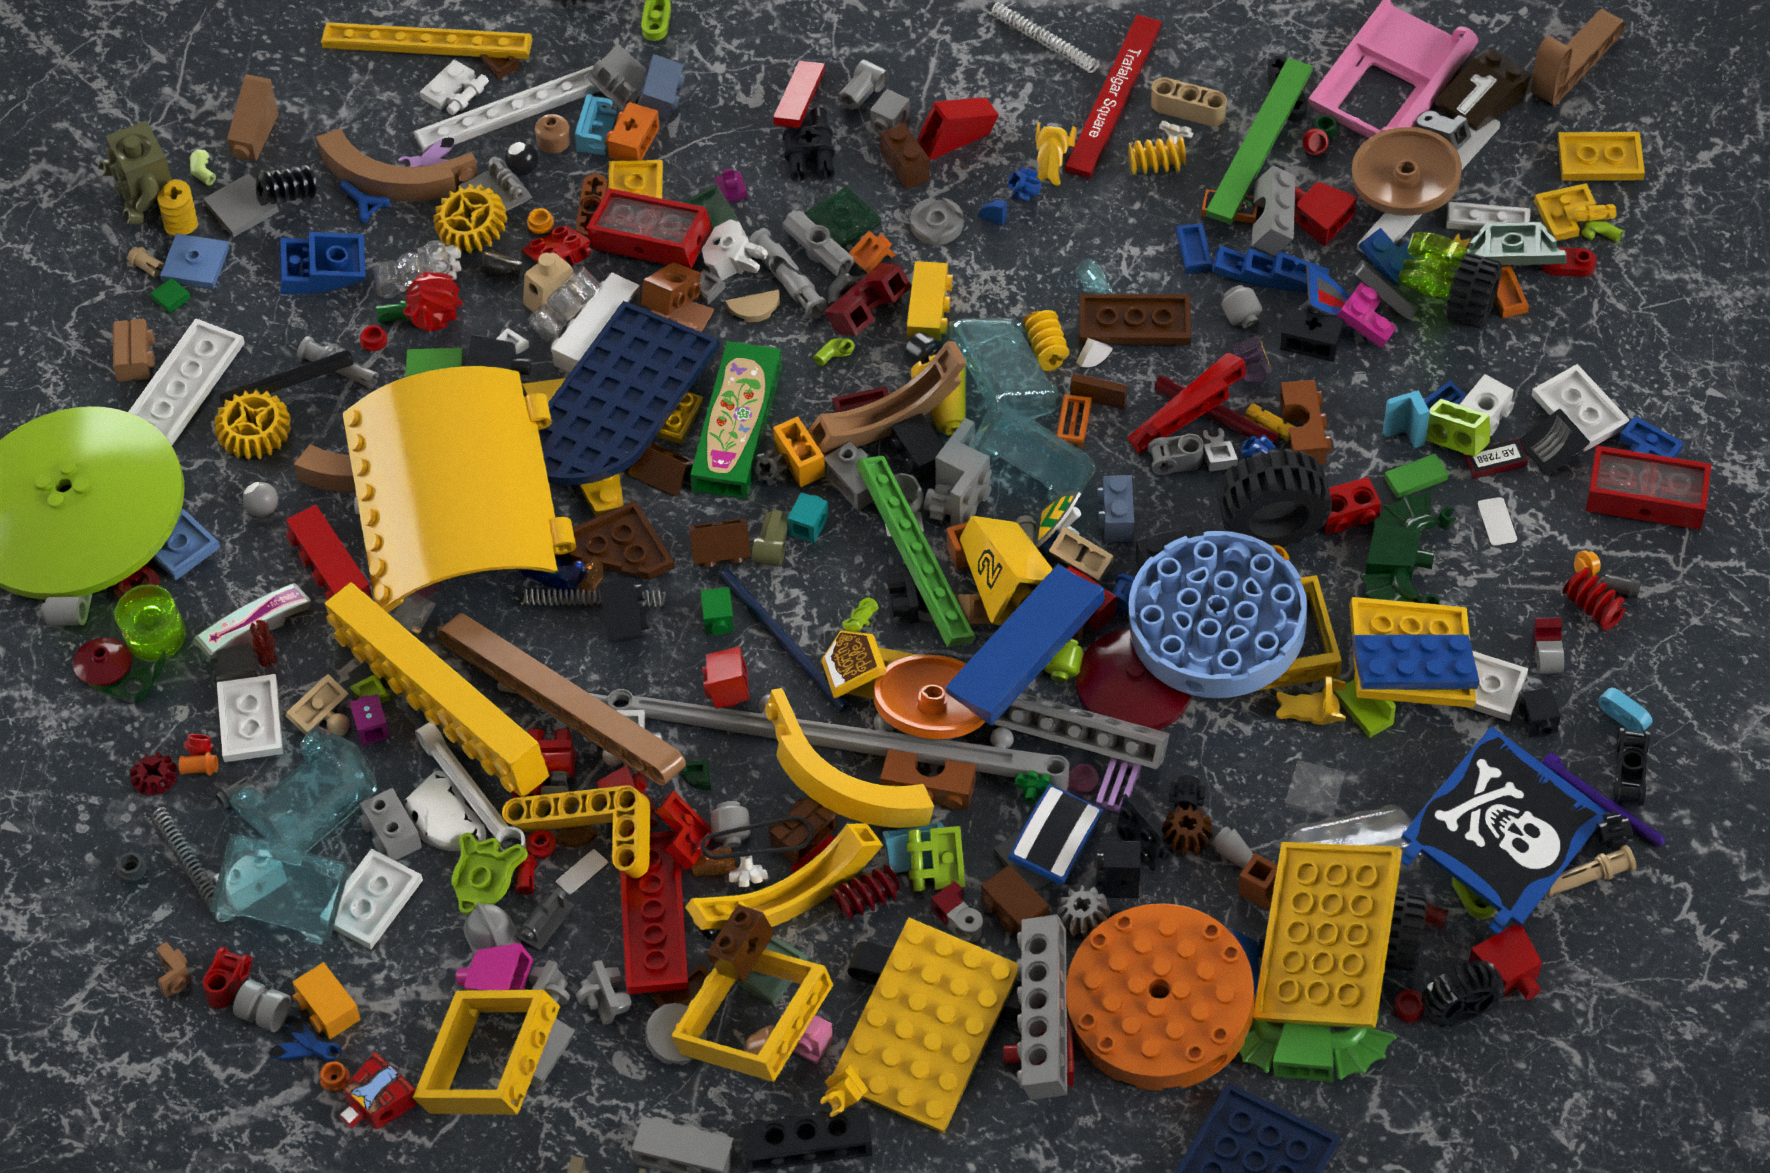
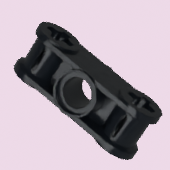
(1630, 781)

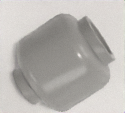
(1241, 306)
(730, 816)

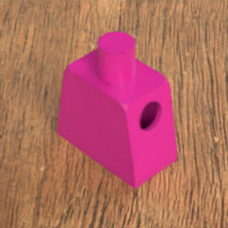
(497, 969)

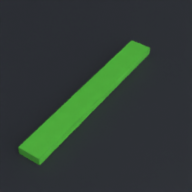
(1259, 141)
(915, 551)

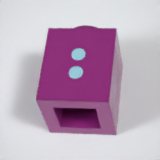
(369, 719)

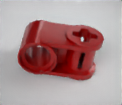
(228, 972)

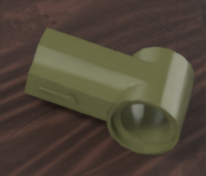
(770, 545)

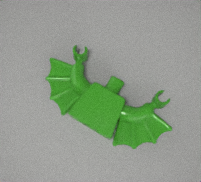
(1309, 1050)

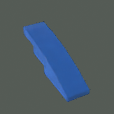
(1264, 270)

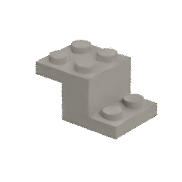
(965, 472)

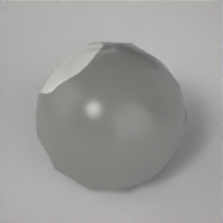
(260, 499)

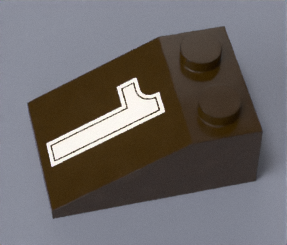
(1485, 89)

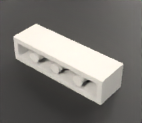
(592, 319)

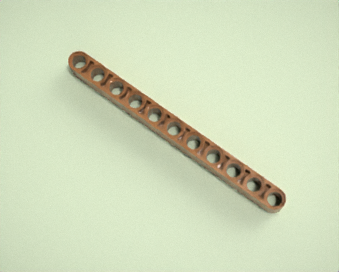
(562, 699)

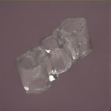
(392, 277)
(564, 303)

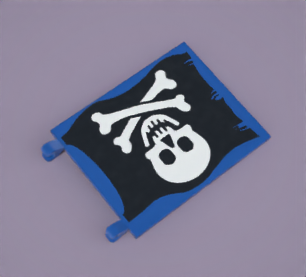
(1503, 827)

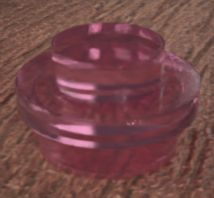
(1083, 778)

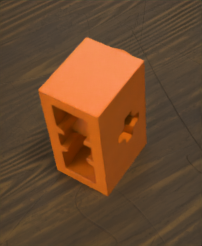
(632, 133)

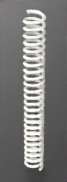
(1043, 37)

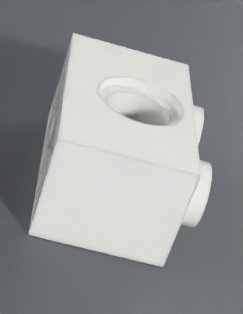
(1490, 398)

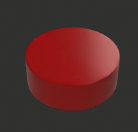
(1408, 1006)

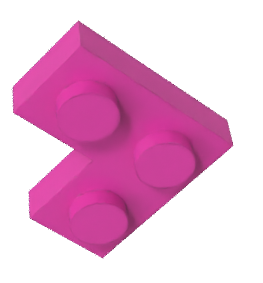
(1360, 315)

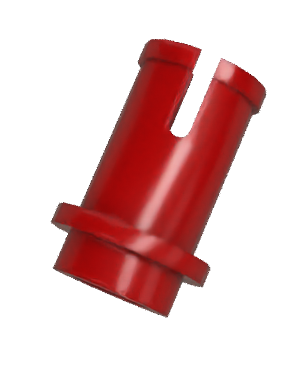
(525, 876)

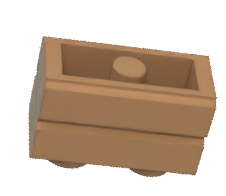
(132, 350)

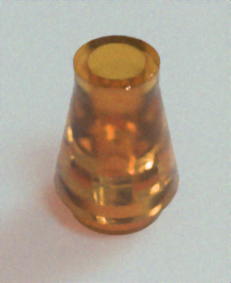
(708, 867)

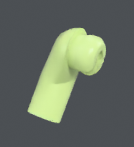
(198, 169)

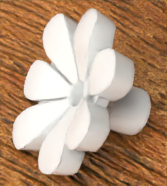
(1175, 131)
(747, 872)

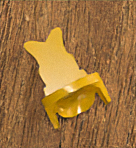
(1052, 144)
(1319, 708)

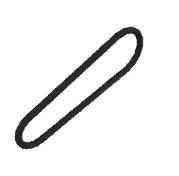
(758, 852)

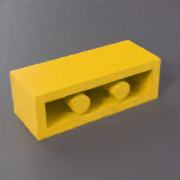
(929, 299)

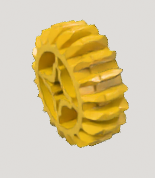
(487, 218)
(252, 424)

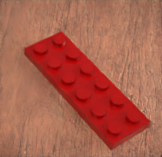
(655, 923)

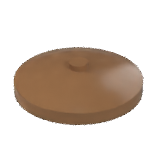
(1406, 171)

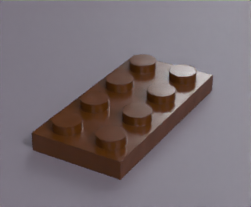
(1135, 318)

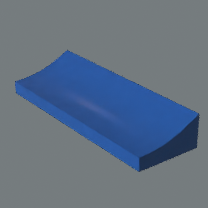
(1025, 643)

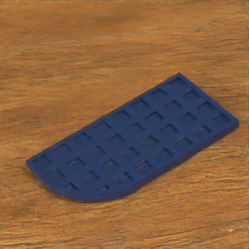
(621, 394)

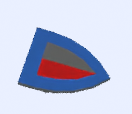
(1323, 293)

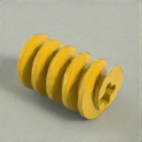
(1157, 155)
(177, 208)
(1046, 338)

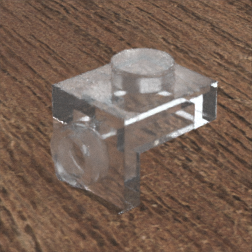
(413, 612)

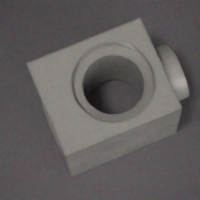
(889, 111)

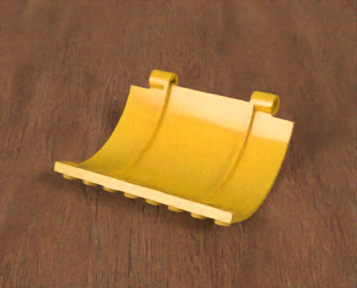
(452, 479)

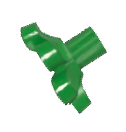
(1032, 785)

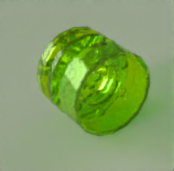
(1432, 264)
(150, 622)

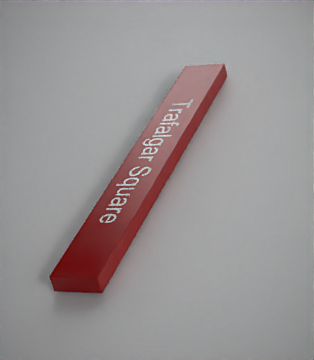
(1113, 96)

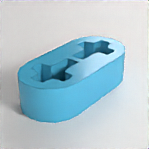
(1625, 710)

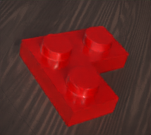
(689, 829)

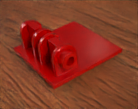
(564, 242)

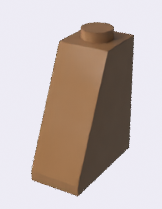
(252, 118)

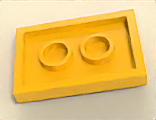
(1600, 156)

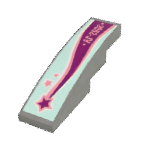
(235, 627)

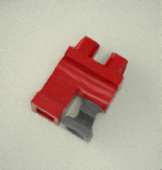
(559, 760)

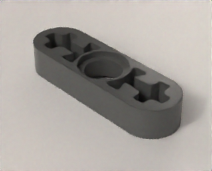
(1386, 289)

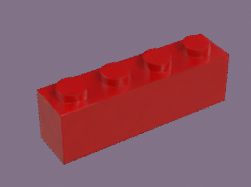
(324, 553)

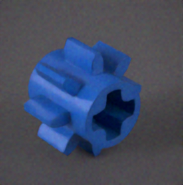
(1024, 184)
(1255, 445)

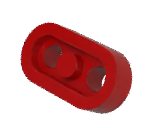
(1579, 263)

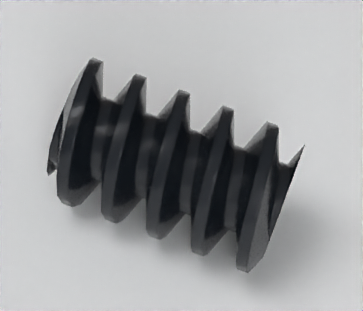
(285, 184)

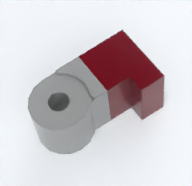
(1548, 645)
(956, 915)

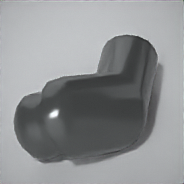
(835, 289)

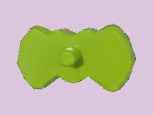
(861, 615)

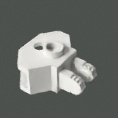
(733, 251)

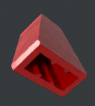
(956, 124)

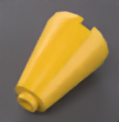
(952, 410)

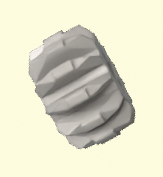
(1083, 910)

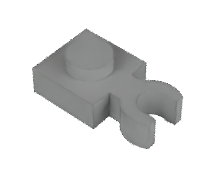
(1217, 452)

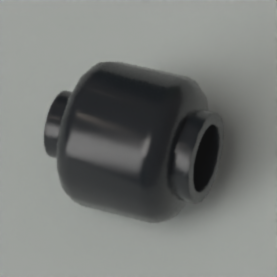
(921, 347)

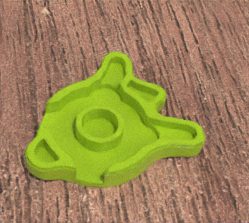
(484, 871)

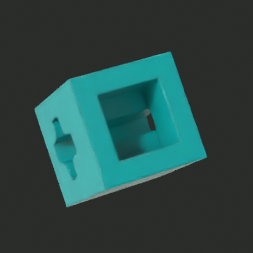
(807, 517)

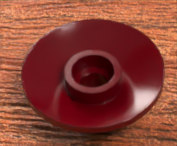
(102, 670)

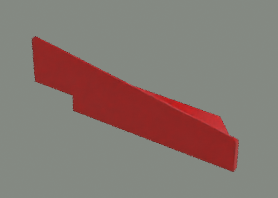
(1192, 402)

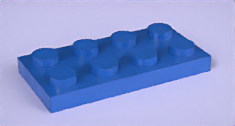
(1415, 662)

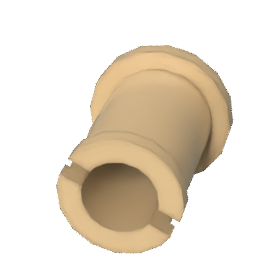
(143, 260)

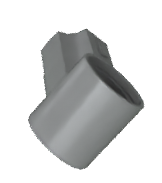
(865, 80)

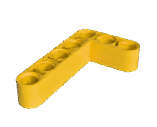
(589, 814)

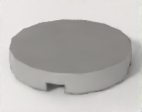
(936, 221)
(659, 1032)

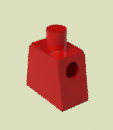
(1323, 211)
(1514, 958)

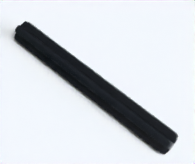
(292, 376)

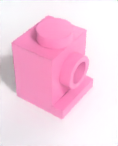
(815, 1040)

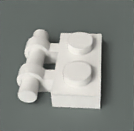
(449, 83)

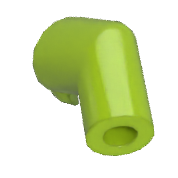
(1602, 228)
(834, 348)

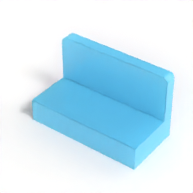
(1409, 415)
(896, 847)

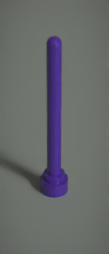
(1554, 763)

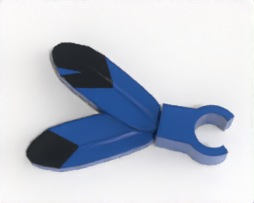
(305, 1045)

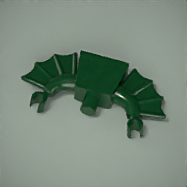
(1396, 551)

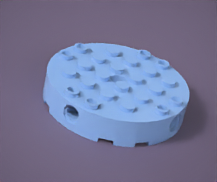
(1217, 614)

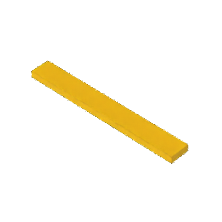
(426, 40)

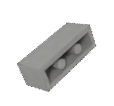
(681, 1148)

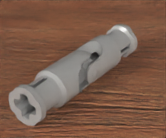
(795, 283)

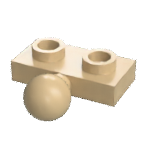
(319, 706)

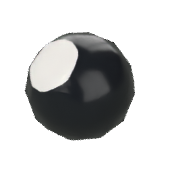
(521, 158)

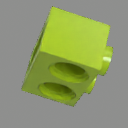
(1458, 427)

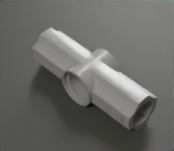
(818, 243)

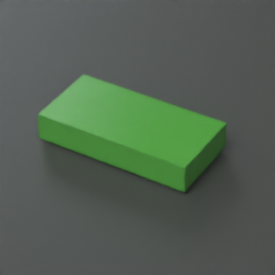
(1416, 476)

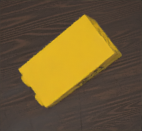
(1002, 564)

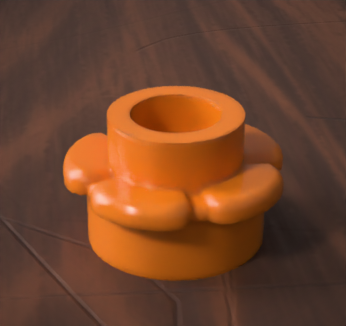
(334, 1069)

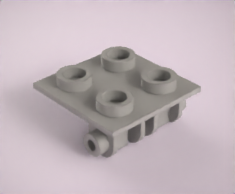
(618, 77)
(502, 182)

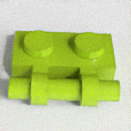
(946, 857)

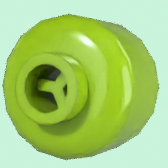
(1066, 662)

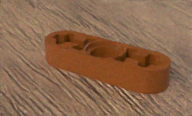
(588, 199)

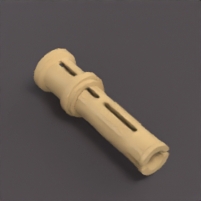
(1603, 867)

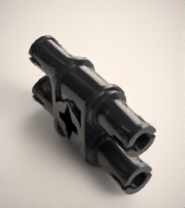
(810, 145)

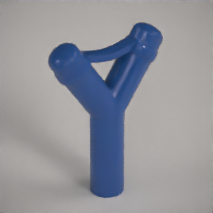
(364, 200)

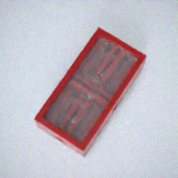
(649, 228)
(1648, 487)

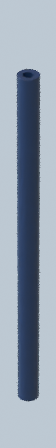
(782, 637)

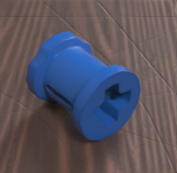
(1120, 587)

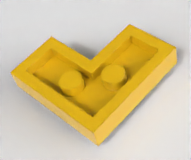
(1555, 209)

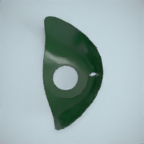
(148, 676)

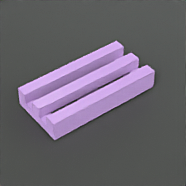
(1110, 805)

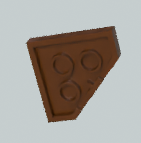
(623, 542)

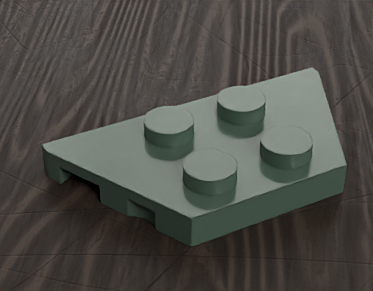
(1517, 244)

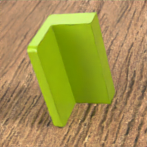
(1369, 714)

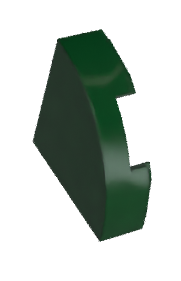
(697, 774)

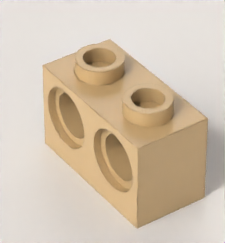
(1082, 554)

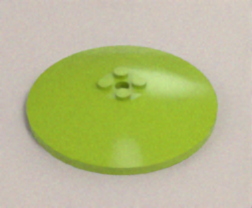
(110, 520)

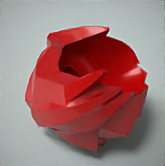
(432, 301)

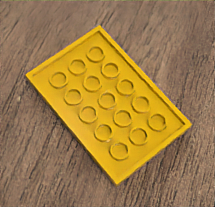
(1328, 934)
(928, 1023)

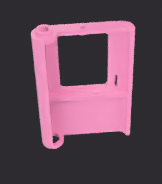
(1403, 48)

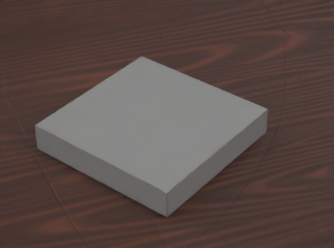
(238, 206)

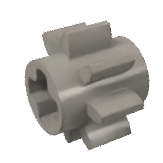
(938, 502)

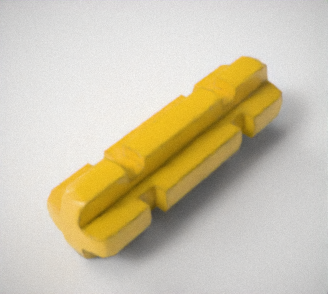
(1591, 213)
(1268, 420)

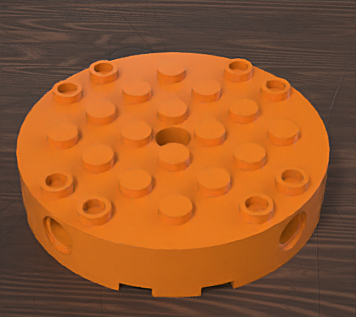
(1167, 954)

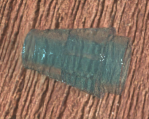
(1092, 277)

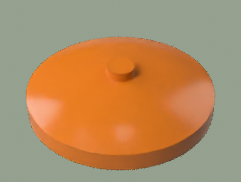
(916, 700)

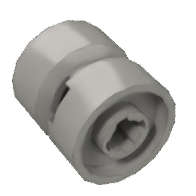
(263, 1005)

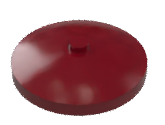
(1122, 688)

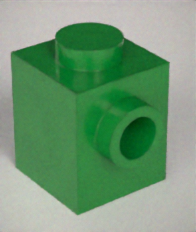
(717, 611)

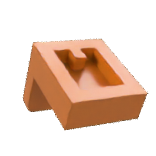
(871, 251)

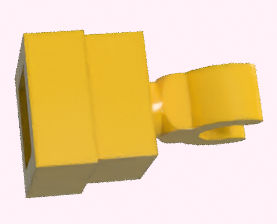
(843, 1090)

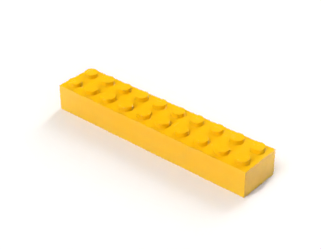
(436, 691)

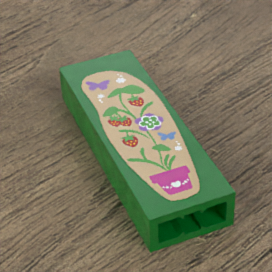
(736, 420)

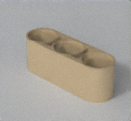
(1188, 101)

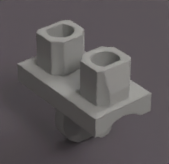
(550, 980)
(599, 992)

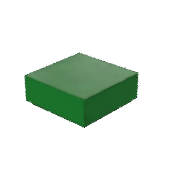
(170, 295)

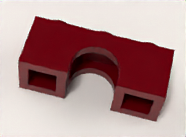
(880, 286)

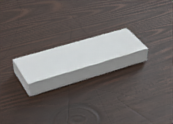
(1474, 216)

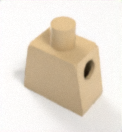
(544, 279)

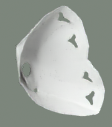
(442, 813)

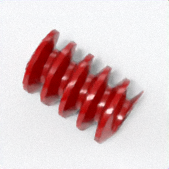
(1594, 599)

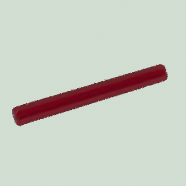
(1220, 413)

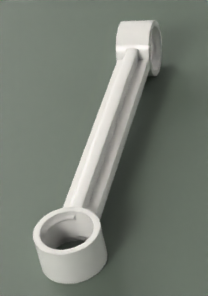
(435, 745)

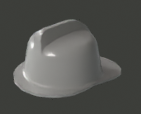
(489, 927)

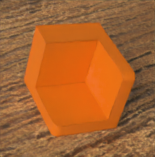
(954, 546)

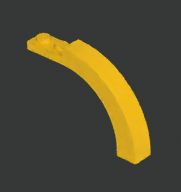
(836, 790)
(802, 889)

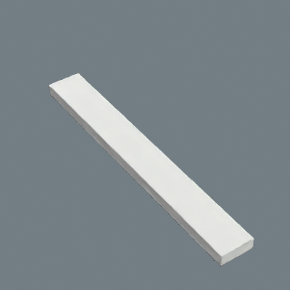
(508, 110)
(1396, 225)

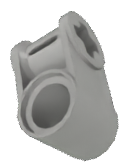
(1178, 453)

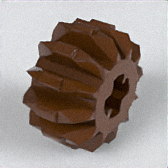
(1187, 830)

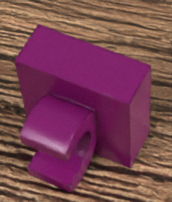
(731, 185)

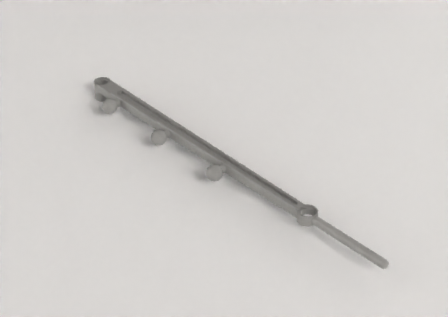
(988, 759)

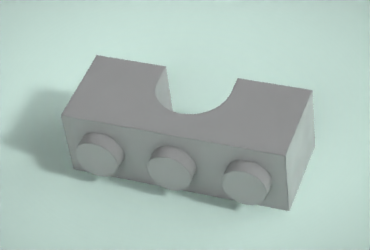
(1276, 225)

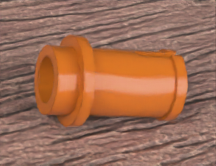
(198, 764)

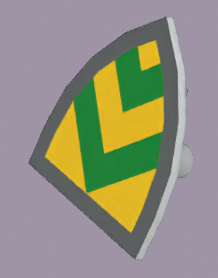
(1057, 514)

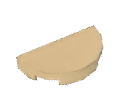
(754, 307)

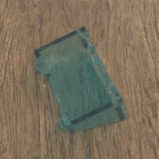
(1004, 364)
(313, 795)
(280, 887)

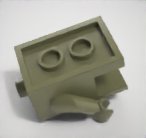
(138, 167)

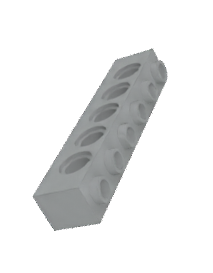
(1086, 730)
(1050, 1077)

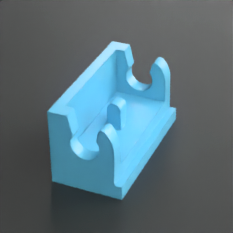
(594, 125)

